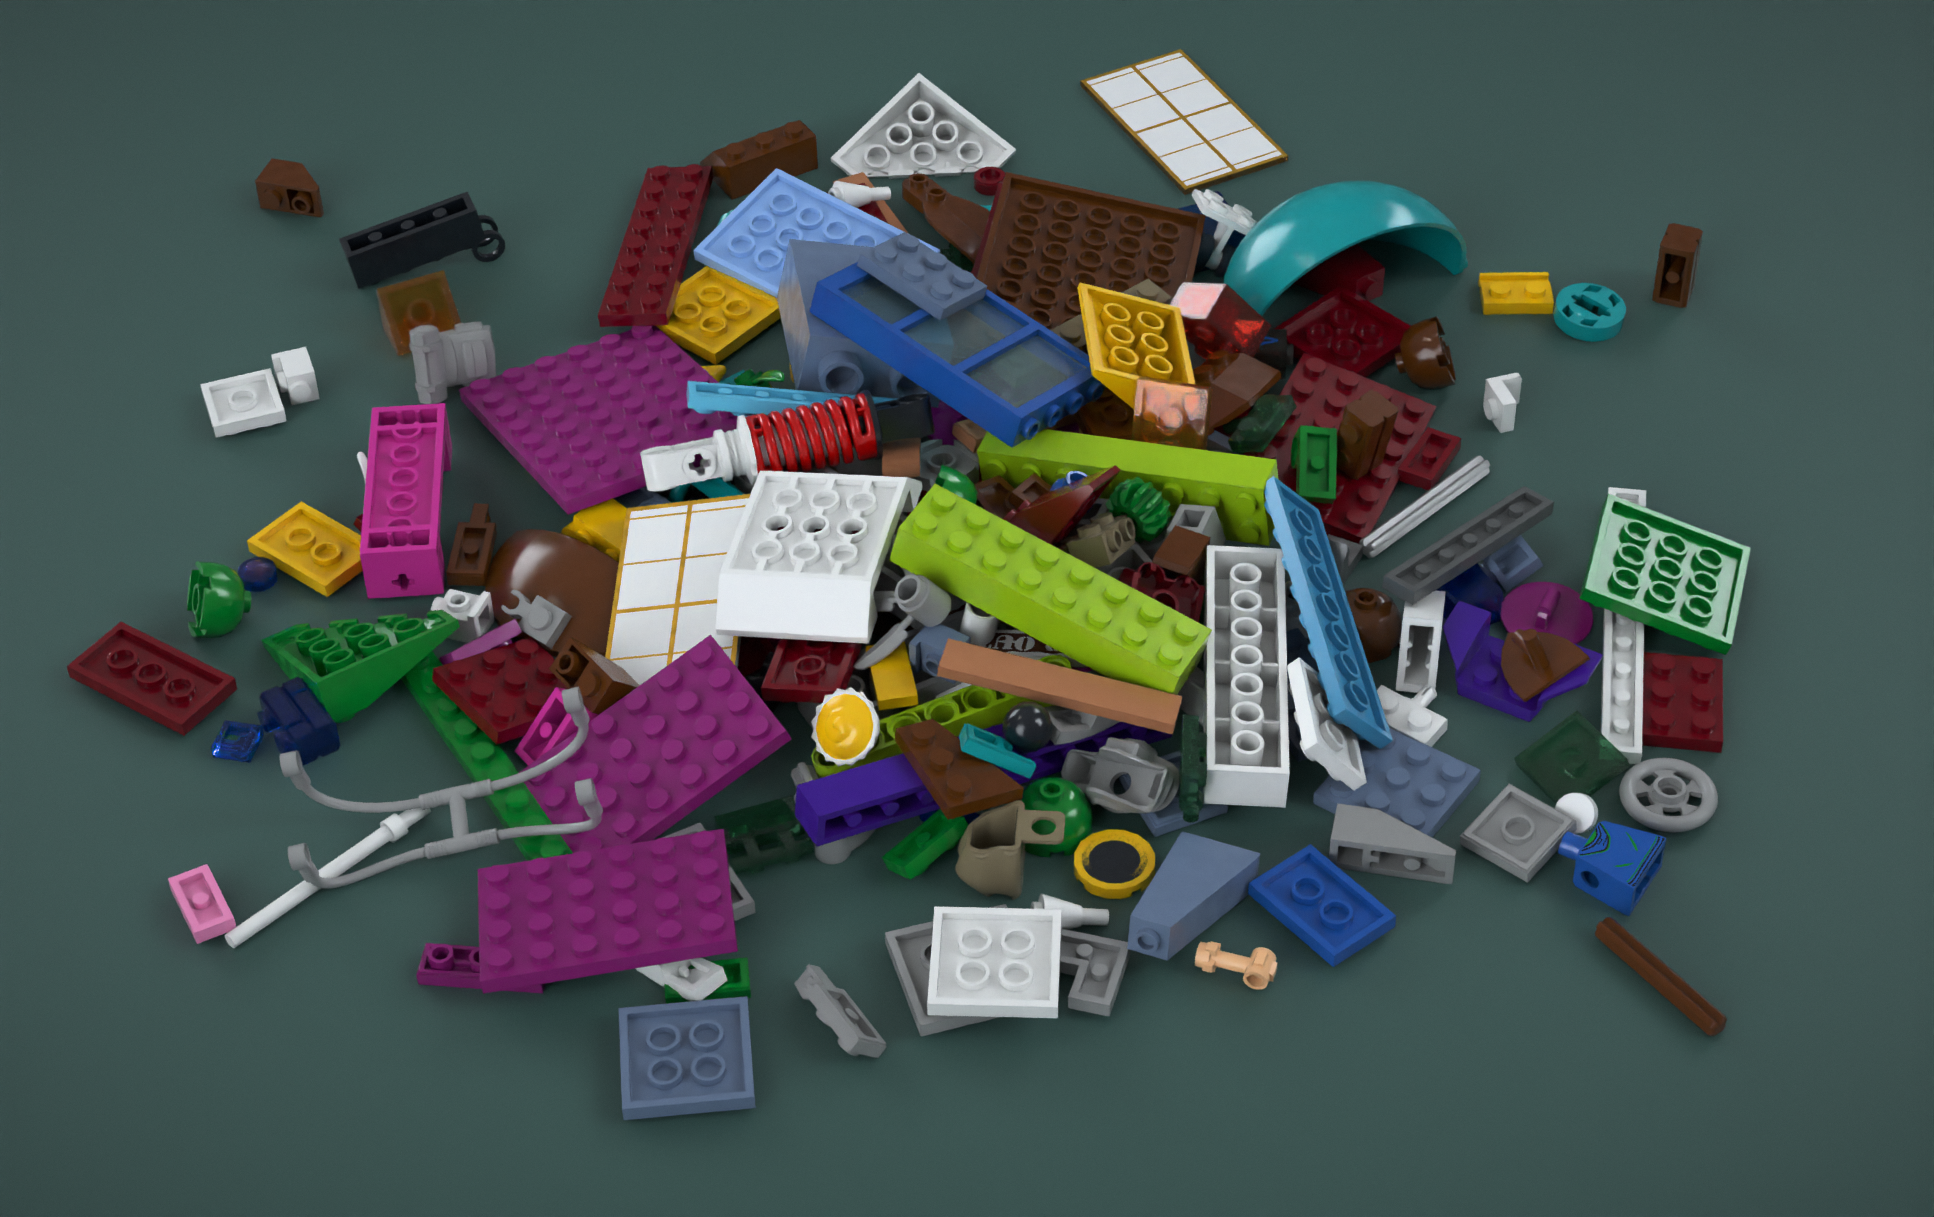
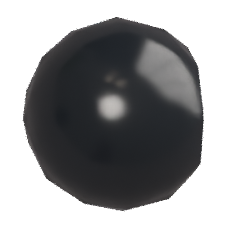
(1027, 727)

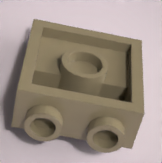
(1101, 540)

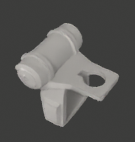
(450, 358)

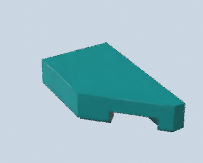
(994, 750)

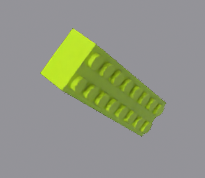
(1184, 474)
(1048, 593)

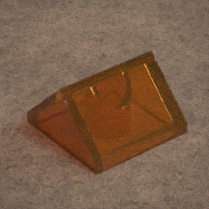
(416, 303)

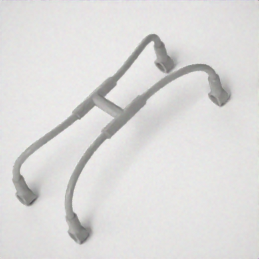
(462, 841)

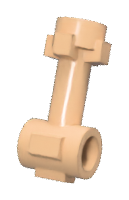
(1257, 968)

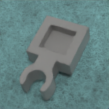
(540, 619)

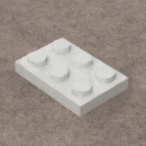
(1322, 738)

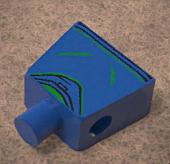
(1614, 863)

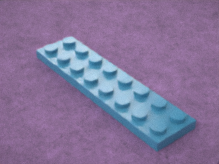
(1326, 614)

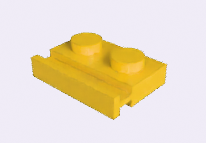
(1516, 293)

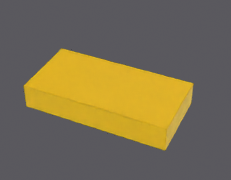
(894, 680)

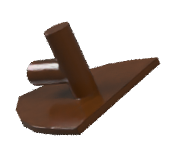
(1537, 660)

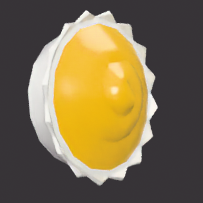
(845, 727)

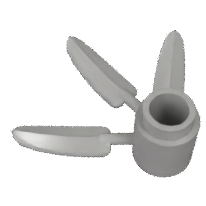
(917, 598)

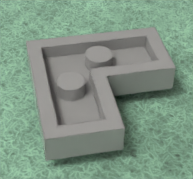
(1097, 969)

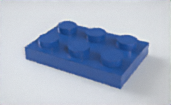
(1322, 905)

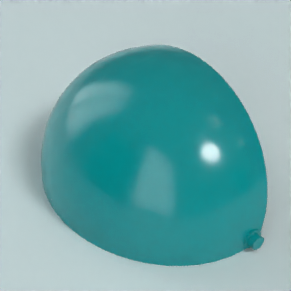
(1329, 220)

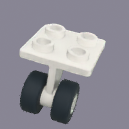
(1214, 250)

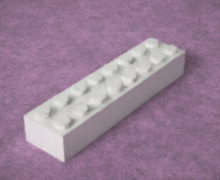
(1245, 677)

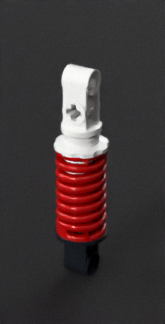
(791, 438)

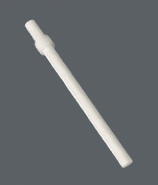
(390, 830)

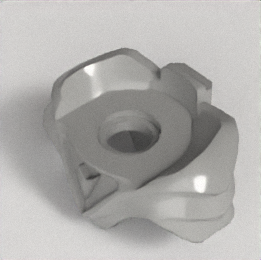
(1152, 777)

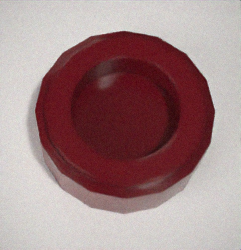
(987, 180)

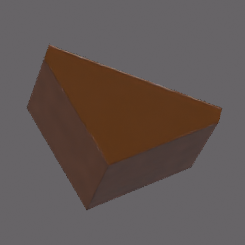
(1183, 554)

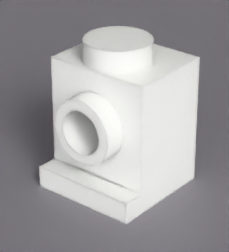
(295, 375)
(471, 611)

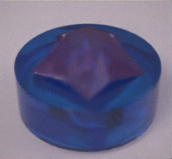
(258, 574)

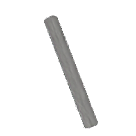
(1424, 506)

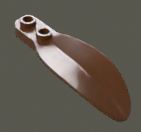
(951, 216)

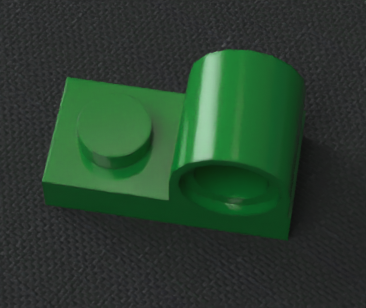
(1315, 463)

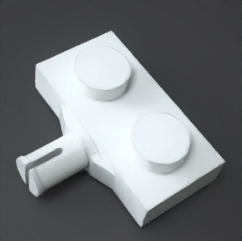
(1412, 716)

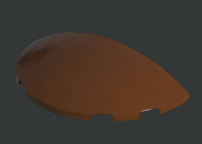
(561, 572)

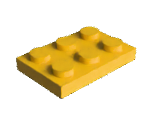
(310, 548)

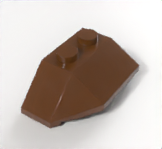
(1235, 382)

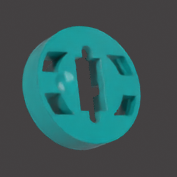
(1584, 324)

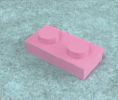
(202, 903)

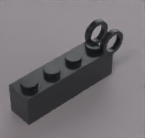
(419, 239)

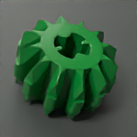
(1142, 505)

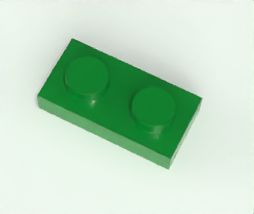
(925, 845)

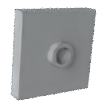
(1517, 832)

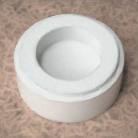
(1580, 808)

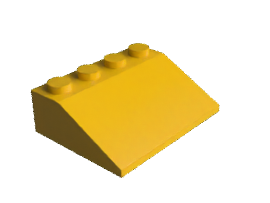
(1132, 340)

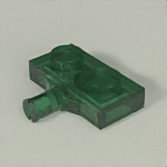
(1261, 424)

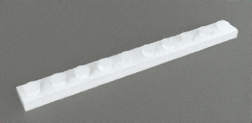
(1623, 670)

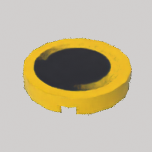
(1114, 863)

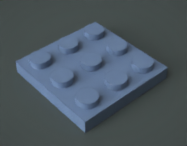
(1406, 783)
(686, 1058)

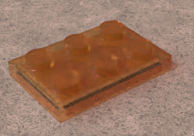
(1171, 413)

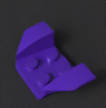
(1480, 670)

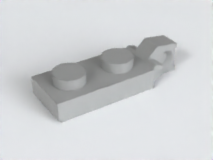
(840, 1013)

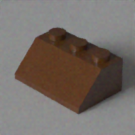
(746, 164)

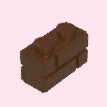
(1677, 265)
(1365, 434)

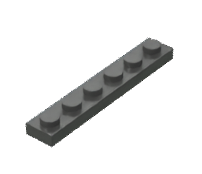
(1467, 545)

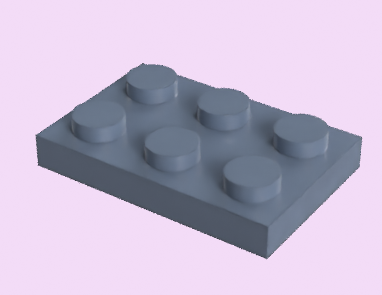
(922, 275)

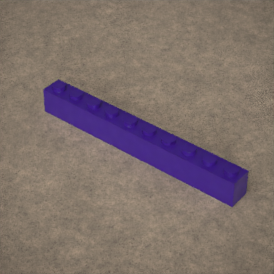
(893, 791)

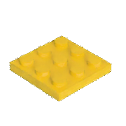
(718, 314)

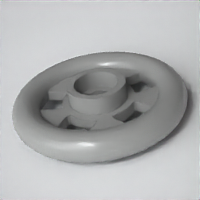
(1668, 794)

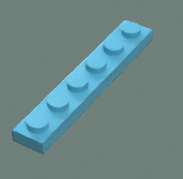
(750, 400)

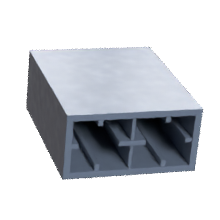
(817, 352)

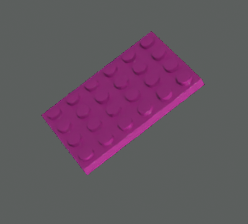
(661, 750)
(605, 911)

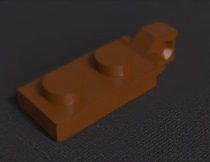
(472, 549)

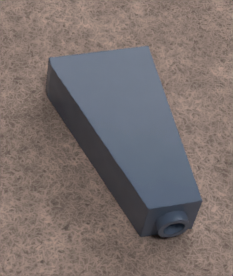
(1189, 894)

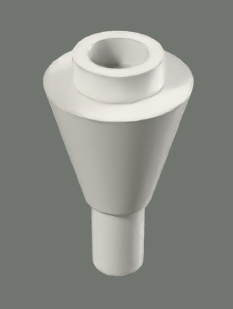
(858, 194)
(1073, 914)

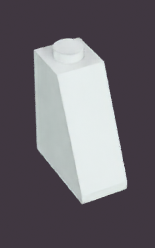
(1420, 643)

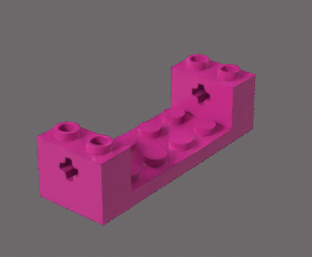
(404, 501)

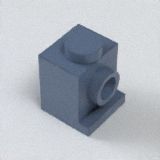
(928, 647)

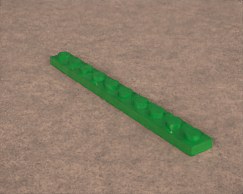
(482, 761)

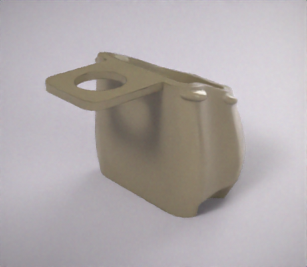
(994, 847)

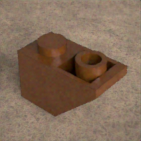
(288, 188)
(598, 678)

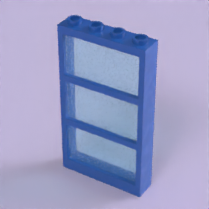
(979, 361)

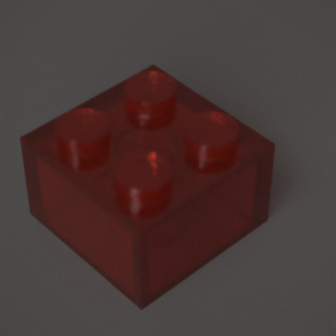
(1219, 319)

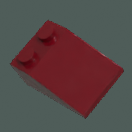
(1060, 510)

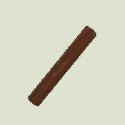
(1661, 976)

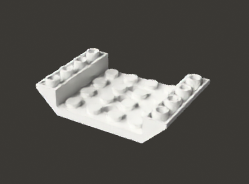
(807, 581)

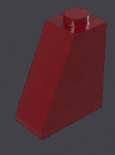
(1351, 269)

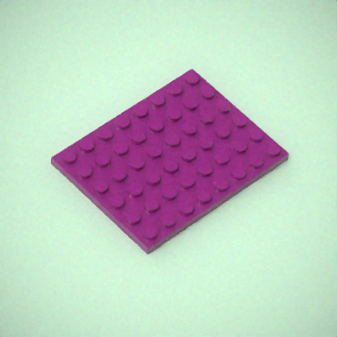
(593, 411)

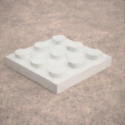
(995, 962)

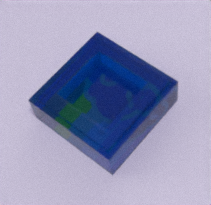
(237, 741)

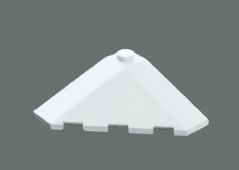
(922, 134)

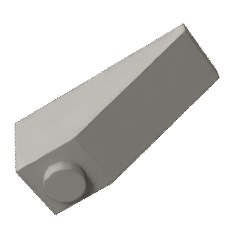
(1383, 845)

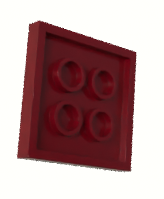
(1346, 332)
(501, 687)

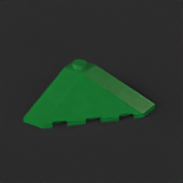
(355, 661)

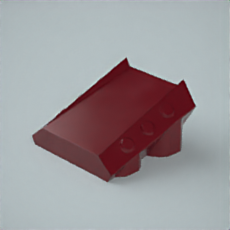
(1179, 594)

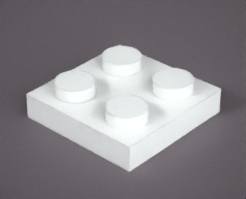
(243, 403)

